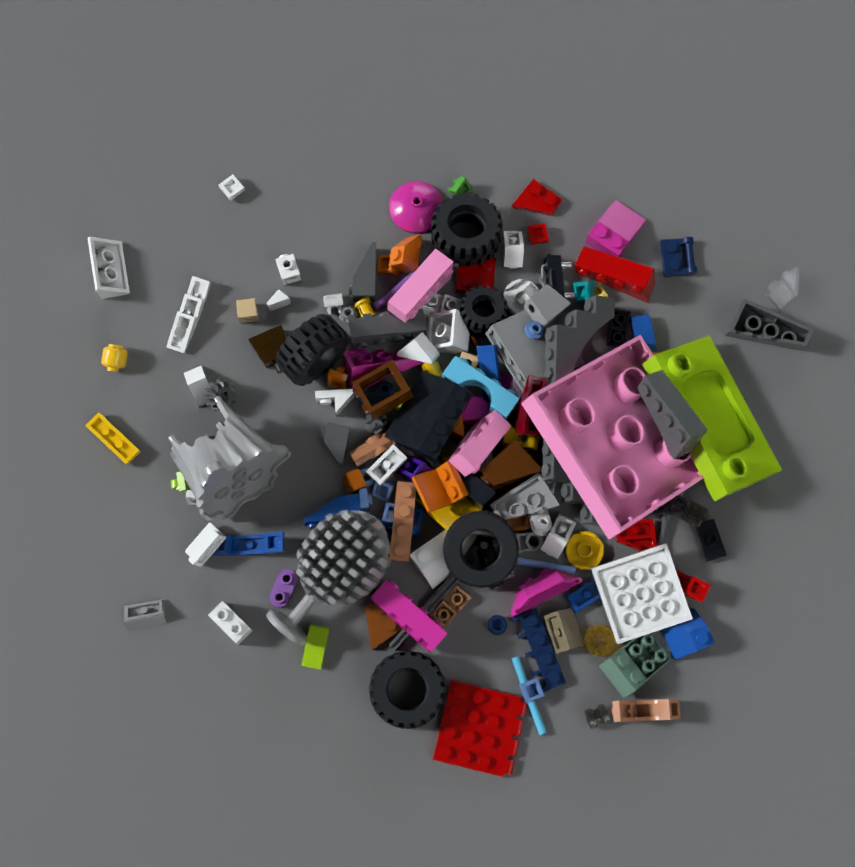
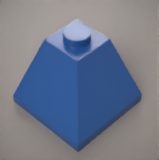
(688, 636)

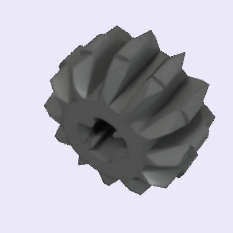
(218, 388)

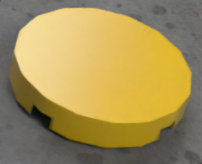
(584, 550)

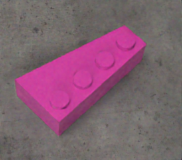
(408, 616)

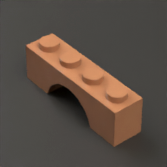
(403, 522)

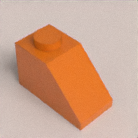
(406, 254)

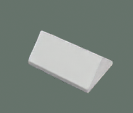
(108, 267)

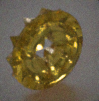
(608, 638)

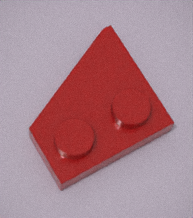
(537, 199)
(639, 535)

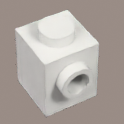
(288, 269)

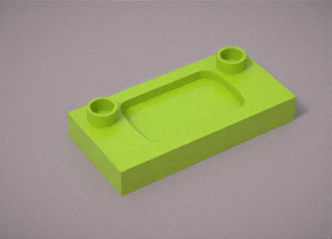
(734, 448)

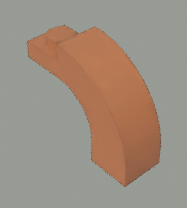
(646, 710)

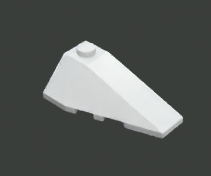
(430, 558)

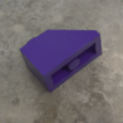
(412, 467)

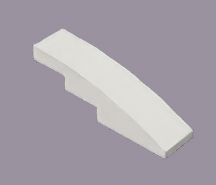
(189, 314)

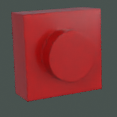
(537, 234)

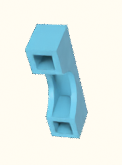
(463, 374)

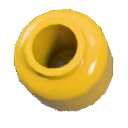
(114, 357)

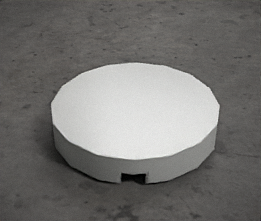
(516, 296)

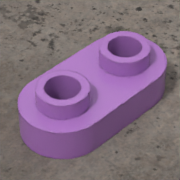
(283, 588)

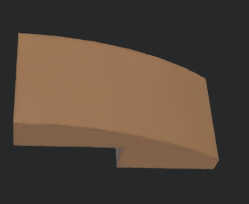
(451, 606)

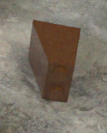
(509, 468)

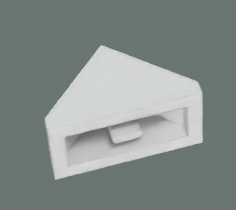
(420, 350)
(197, 383)

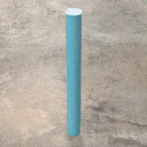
(532, 705)

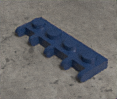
(540, 649)

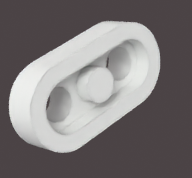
(540, 522)

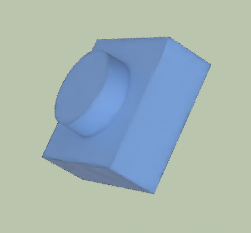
(365, 499)

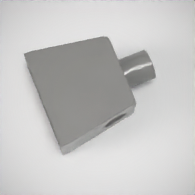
(544, 304)

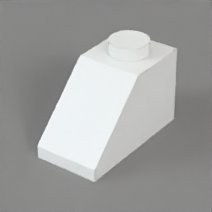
(513, 249)
(558, 536)

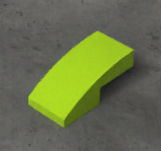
(315, 646)

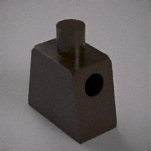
(267, 345)

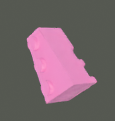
(479, 443)

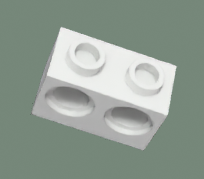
(230, 622)

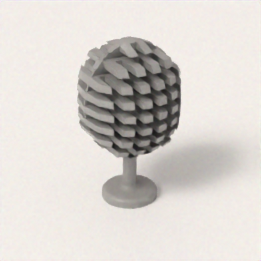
(337, 566)

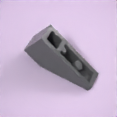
(365, 277)

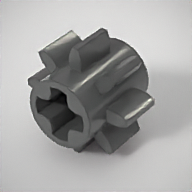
(377, 425)

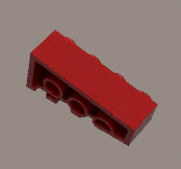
(616, 273)

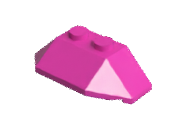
(541, 589)

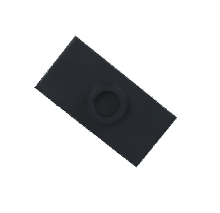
(710, 540)

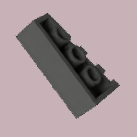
(765, 326)
(384, 329)
(671, 414)

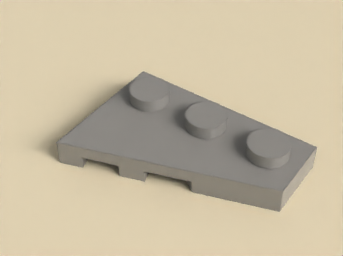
(525, 499)

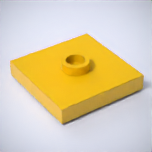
(449, 514)

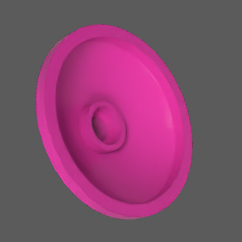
(410, 216)

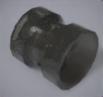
(597, 716)

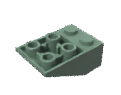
(635, 663)

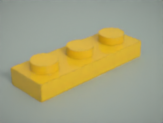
(112, 438)

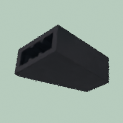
(478, 491)

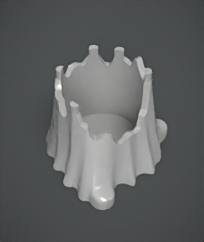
(228, 468)

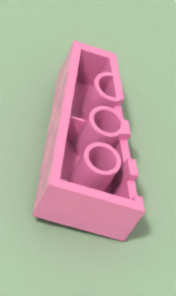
(421, 286)

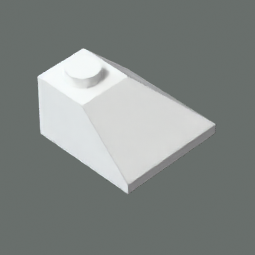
(448, 332)

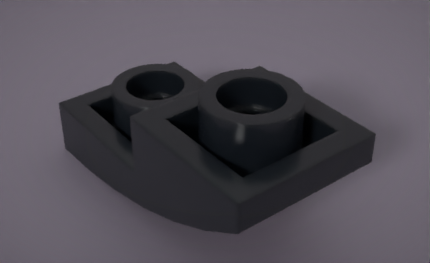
(618, 328)

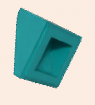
(584, 289)

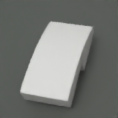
(442, 303)

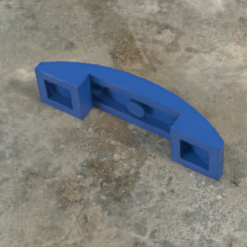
(251, 544)

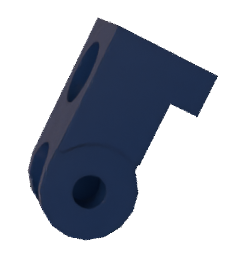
(383, 391)

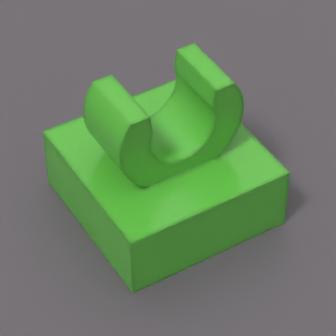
(460, 186)

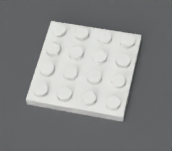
(641, 593)

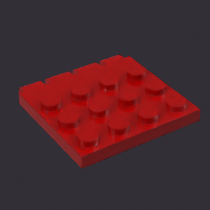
(480, 729)

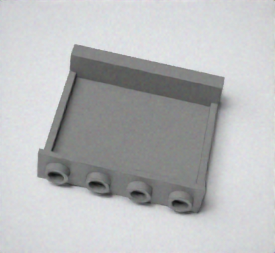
(517, 351)

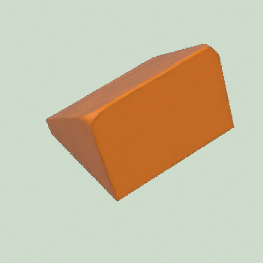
(384, 268)
(459, 430)
(353, 481)

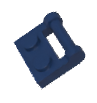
(672, 258)

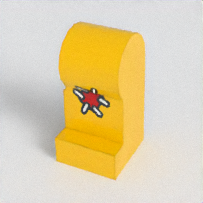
(528, 443)

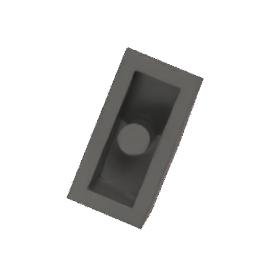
(336, 441)

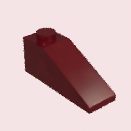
(524, 424)

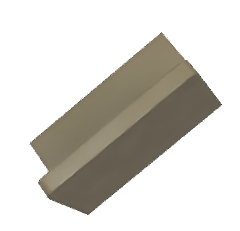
(563, 630)

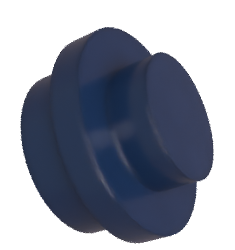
(497, 625)

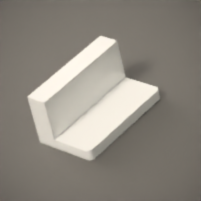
(205, 545)

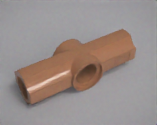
(373, 448)

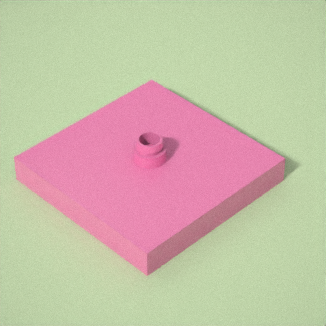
(609, 438)

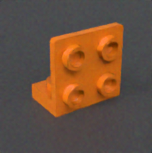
(440, 487)

